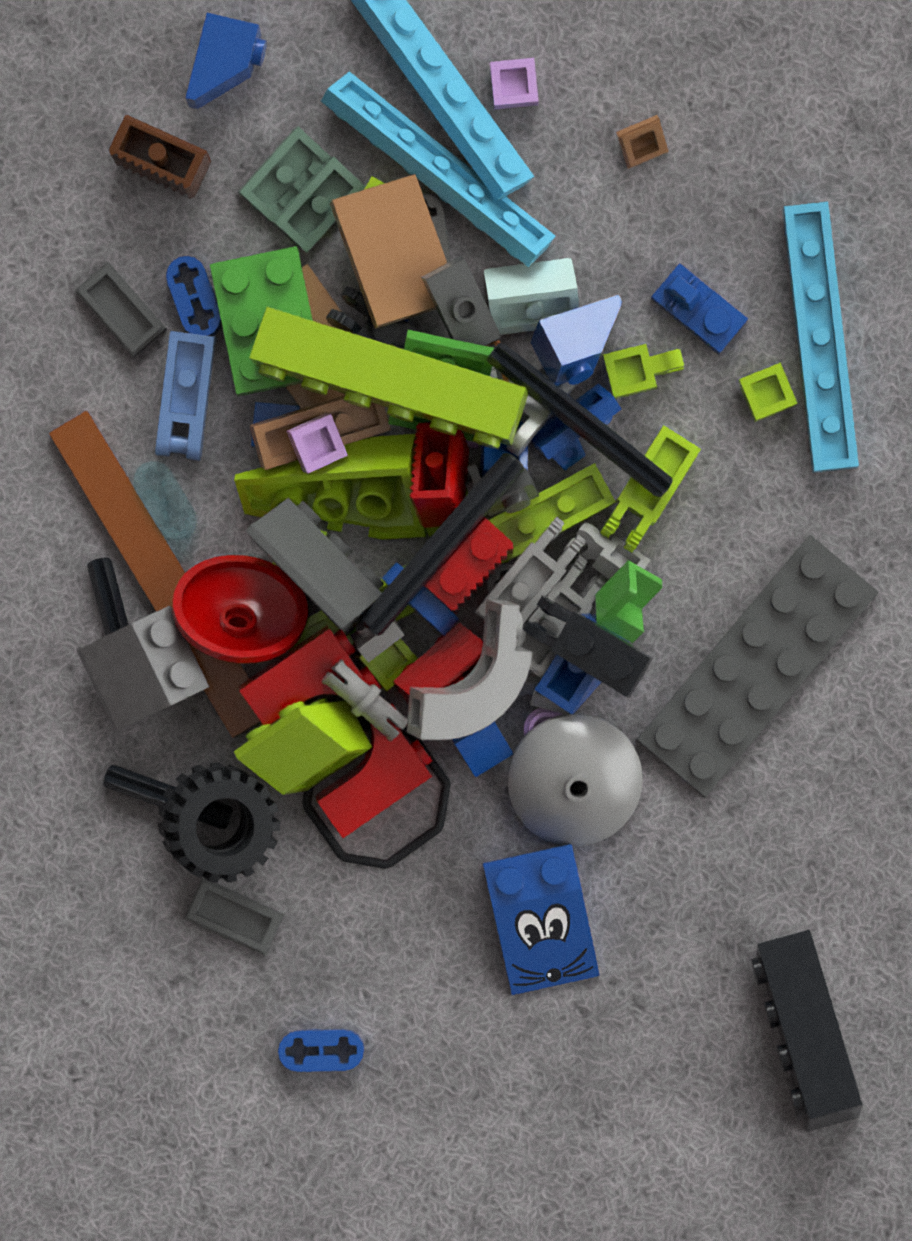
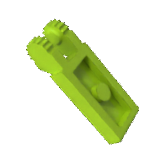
(674, 457)

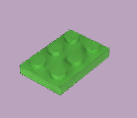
(242, 293)

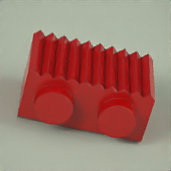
(438, 474)
(470, 565)
(444, 663)

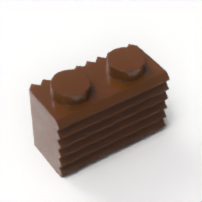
(159, 156)

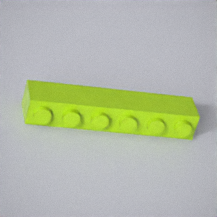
(388, 377)

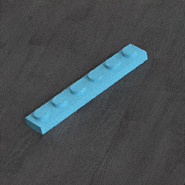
(446, 95)
(437, 168)
(820, 337)

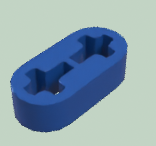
(184, 301)
(426, 605)
(321, 1061)

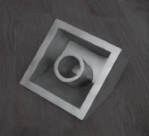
(142, 668)

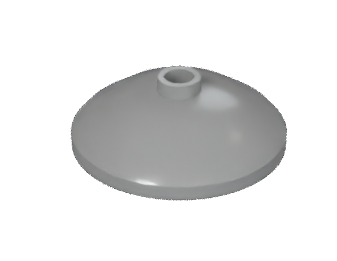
(570, 751)

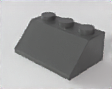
(317, 563)

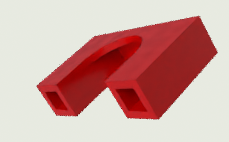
(386, 770)

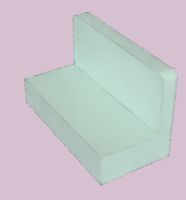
(526, 294)

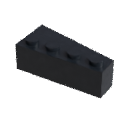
(808, 1030)

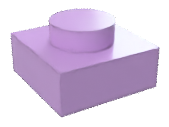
(514, 83)
(317, 443)

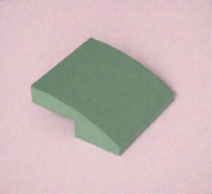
(297, 187)

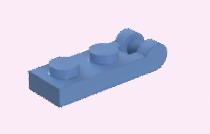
(185, 393)

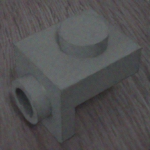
(515, 498)

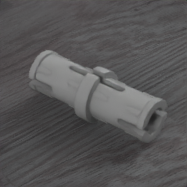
(365, 700)

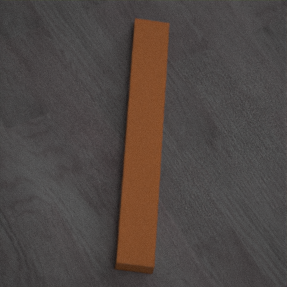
(145, 552)

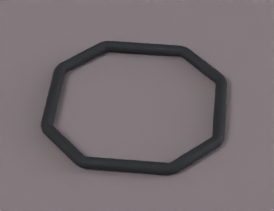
(411, 847)

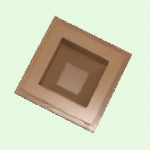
(642, 141)

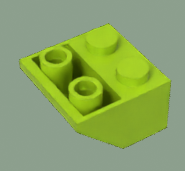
(304, 745)

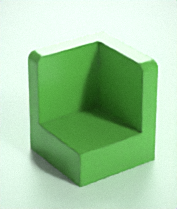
(623, 598)

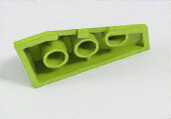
(359, 489)

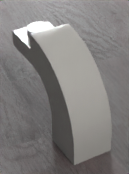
(485, 692)

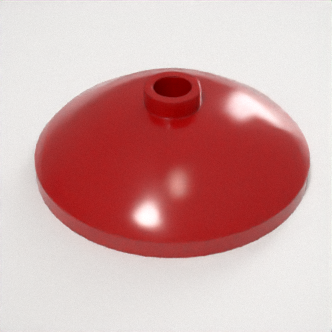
(239, 609)

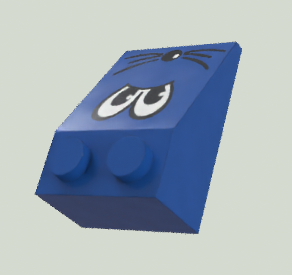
(541, 919)

